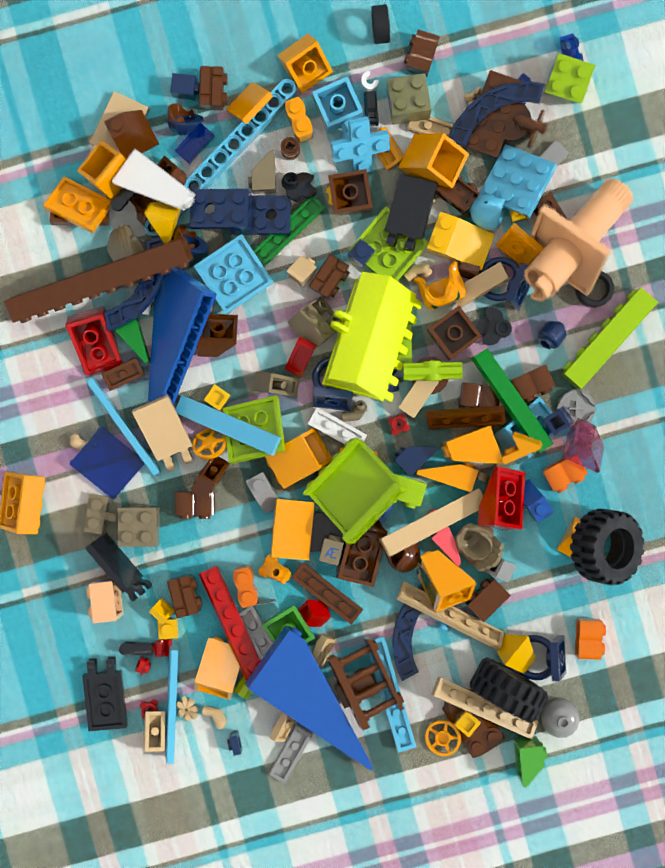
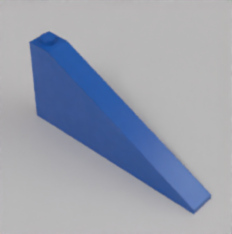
(177, 325)
(296, 686)

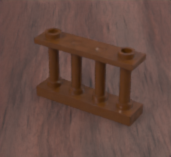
(346, 681)

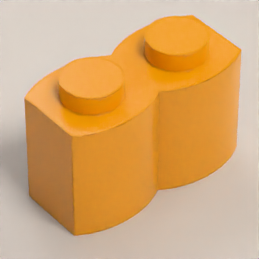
(297, 117)

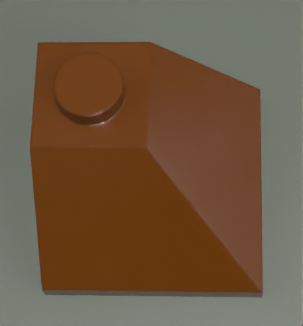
(131, 132)
(218, 335)

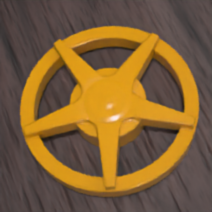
(209, 443)
(443, 738)

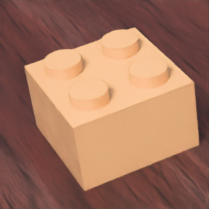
(105, 601)

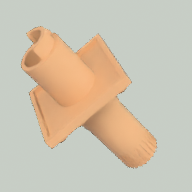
(573, 246)

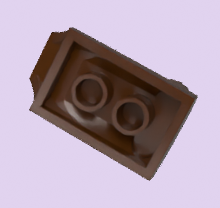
(141, 202)
(362, 560)
(483, 738)

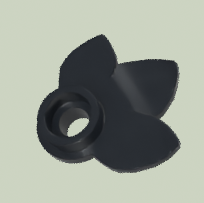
(298, 185)
(490, 326)

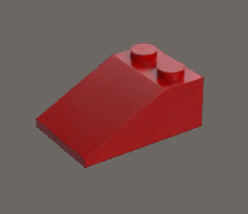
(93, 342)
(503, 500)

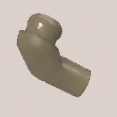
(357, 412)

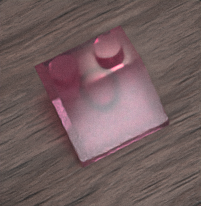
(584, 445)

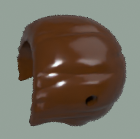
(406, 559)

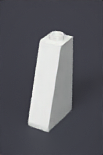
(149, 180)

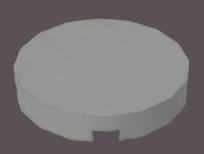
(578, 404)

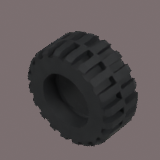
(624, 552)
(508, 690)

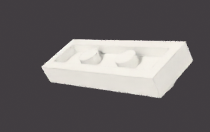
(334, 427)

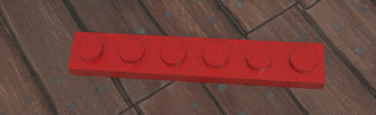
(230, 620)

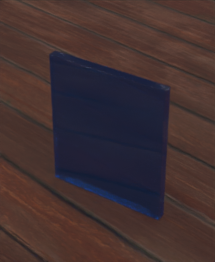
(107, 462)

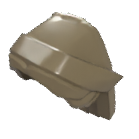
(123, 243)
(479, 546)

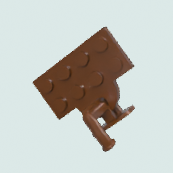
(502, 123)

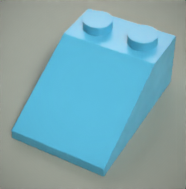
(504, 434)

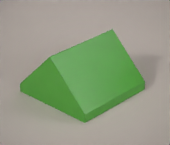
(287, 617)

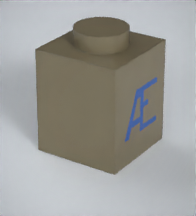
(331, 549)

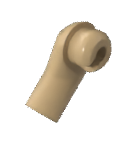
(418, 269)
(76, 442)
(217, 716)

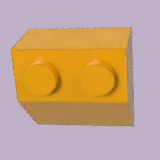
(305, 63)

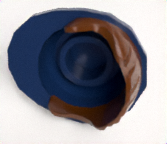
(182, 121)
(194, 242)

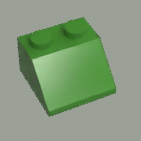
(529, 758)

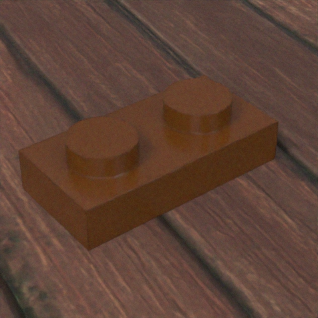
(122, 373)

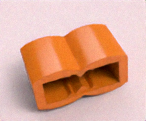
(563, 473)
(247, 591)
(589, 638)

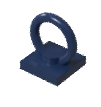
(517, 286)
(329, 397)
(554, 658)

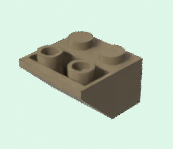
(314, 322)

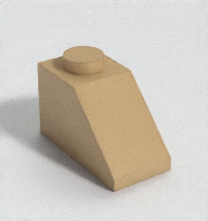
(302, 270)
(154, 732)

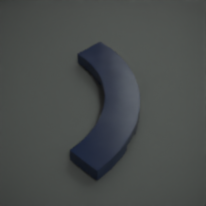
(489, 102)
(139, 301)
(402, 640)

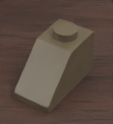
(263, 175)
(276, 384)

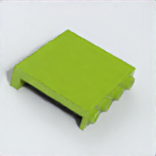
(355, 489)

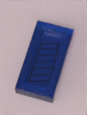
(194, 143)

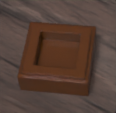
(468, 270)

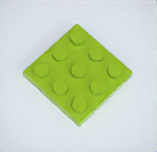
(389, 260)
(262, 414)

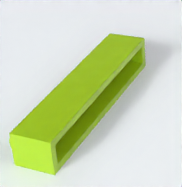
(609, 338)

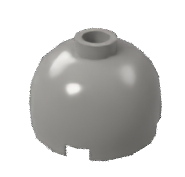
(559, 717)

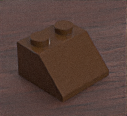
(350, 193)

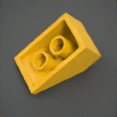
(460, 241)

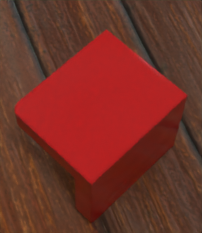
(314, 613)

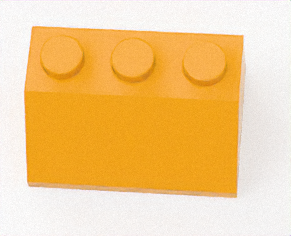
(21, 502)

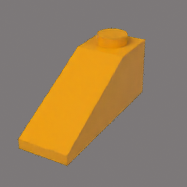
(455, 475)

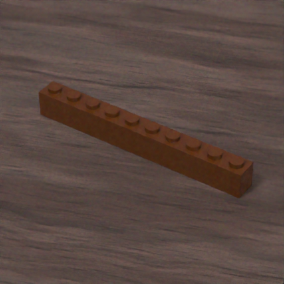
(99, 279)

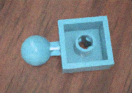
(333, 117)

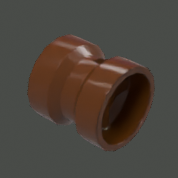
(290, 152)

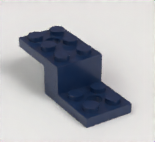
(240, 212)

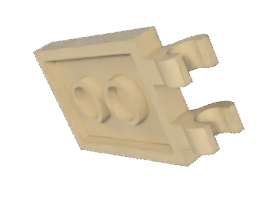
(117, 104)
(163, 431)

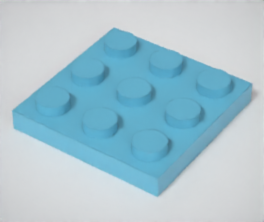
(519, 179)
(234, 274)

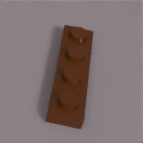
(466, 417)
(327, 593)

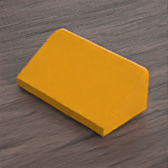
(394, 156)

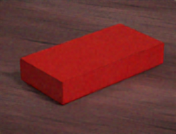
(300, 356)

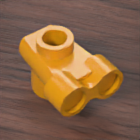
(274, 570)

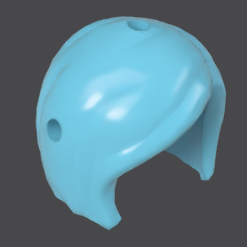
(487, 211)

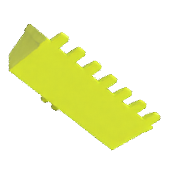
(371, 337)

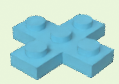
(360, 145)

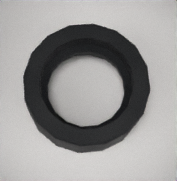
(380, 24)
(607, 297)

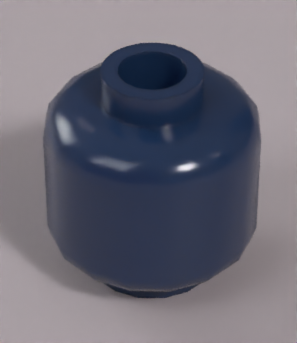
(552, 334)

